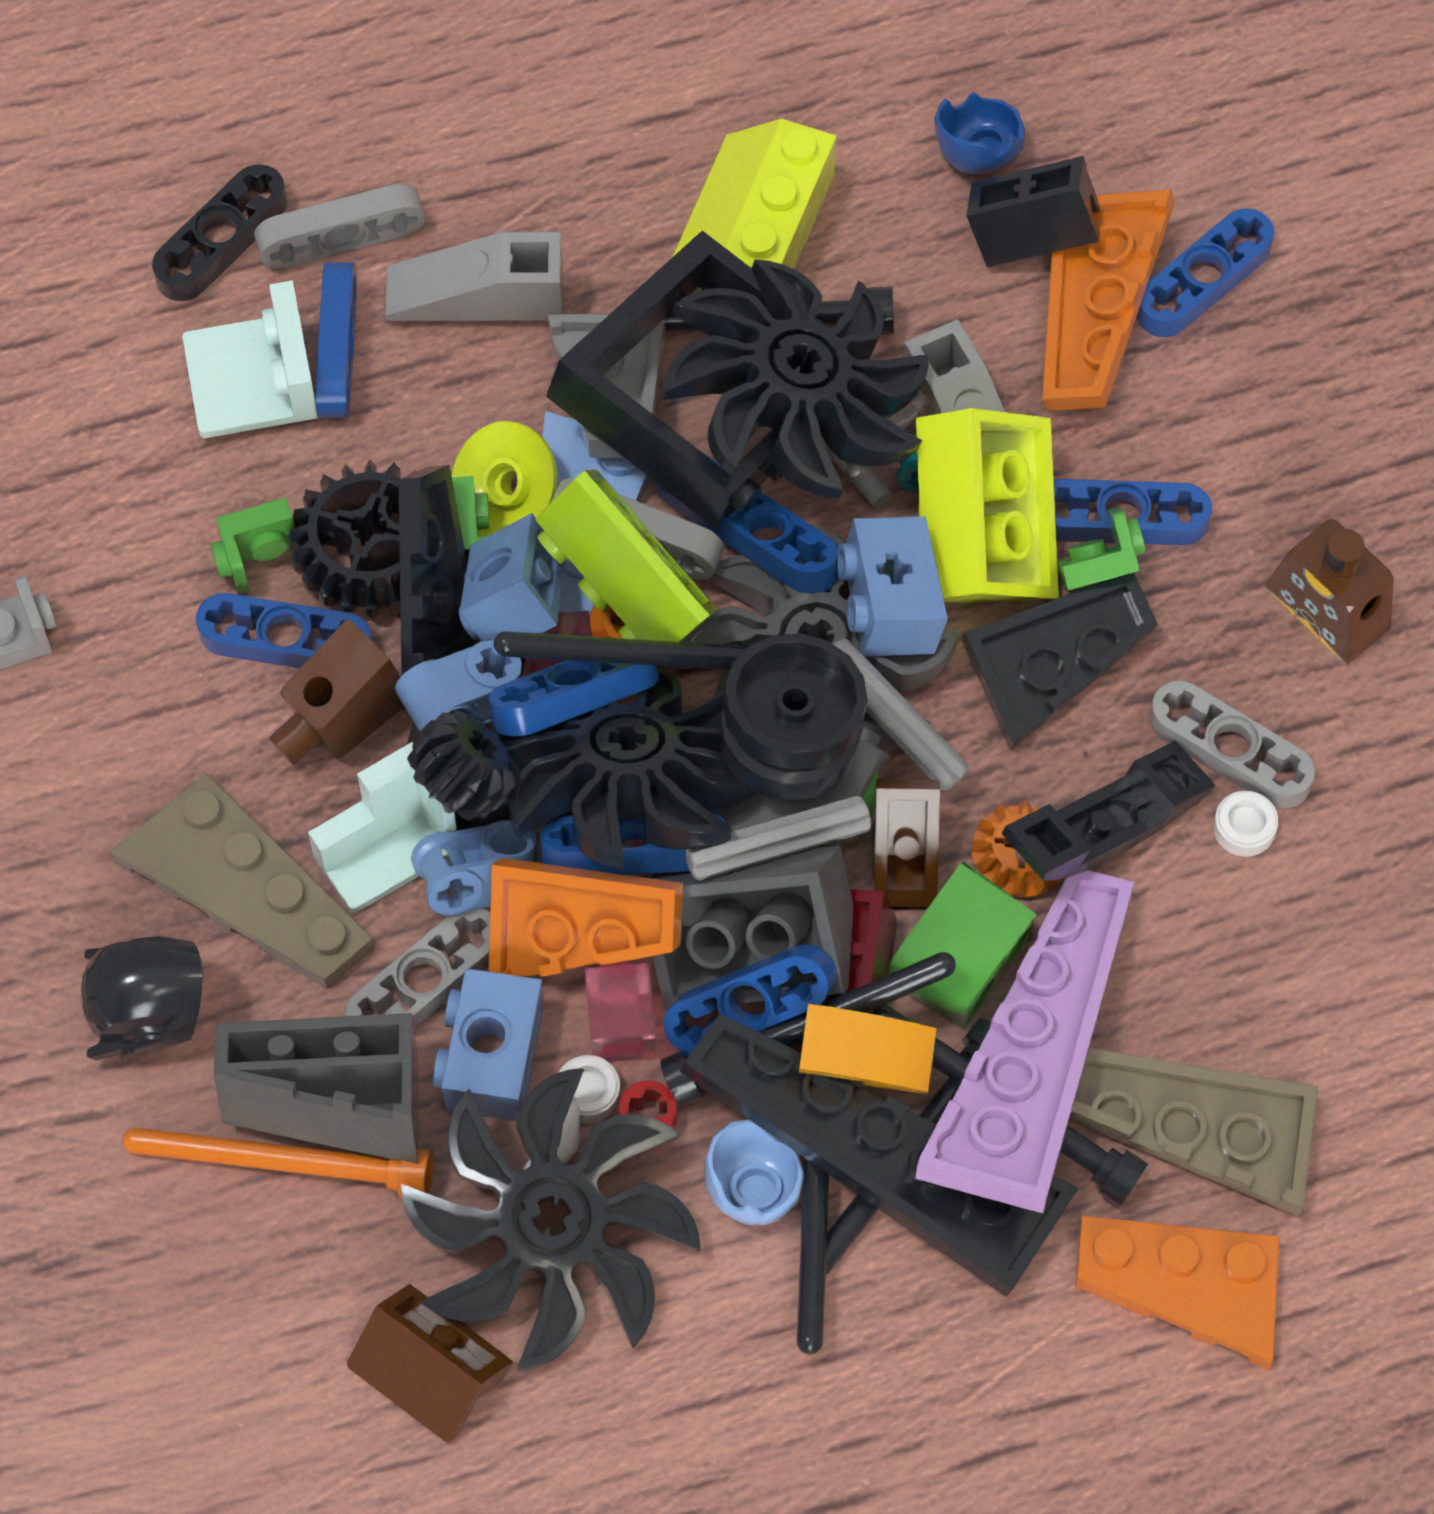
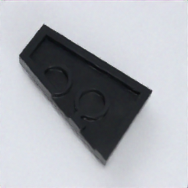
(430, 568)

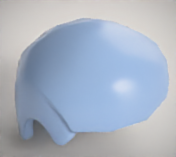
(752, 1174)

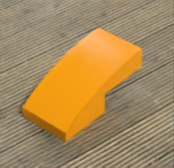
(867, 1049)

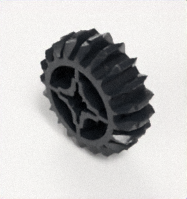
(349, 517)

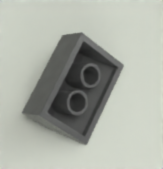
(756, 915)

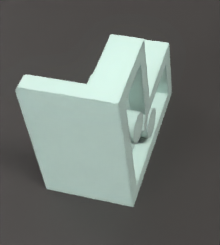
(372, 843)

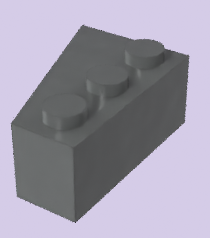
(323, 1081)

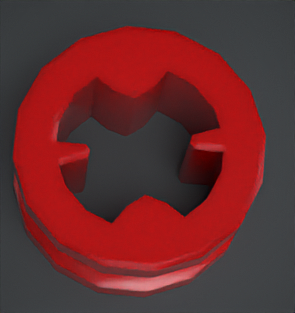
(648, 1090)

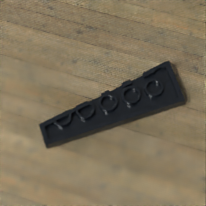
(871, 1150)

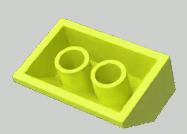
(765, 191)
(989, 504)

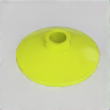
(498, 455)

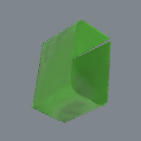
(979, 929)

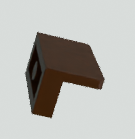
(426, 1362)

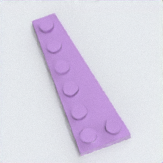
(1021, 1084)

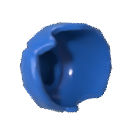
(979, 134)

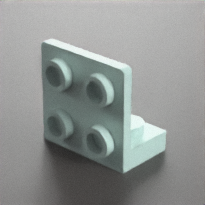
(251, 370)

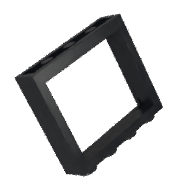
(633, 430)

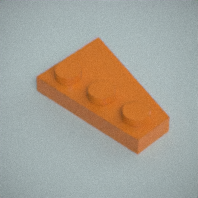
(575, 917)
(1189, 1276)

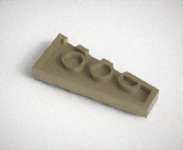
(237, 874)
(1206, 1120)

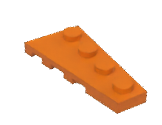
(1098, 297)

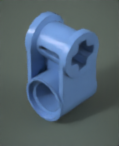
(456, 684)
(468, 865)

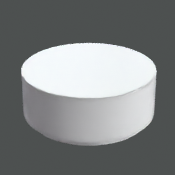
(1245, 823)
(598, 1087)

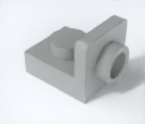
(24, 625)

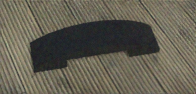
(1111, 818)

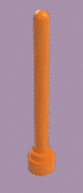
(284, 1158)

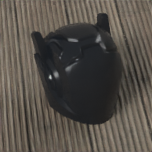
(141, 995)

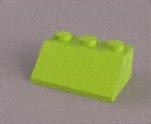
(622, 562)

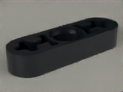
(215, 257)

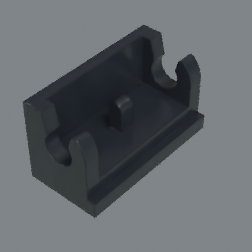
(1033, 211)

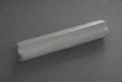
(906, 725)
(781, 838)

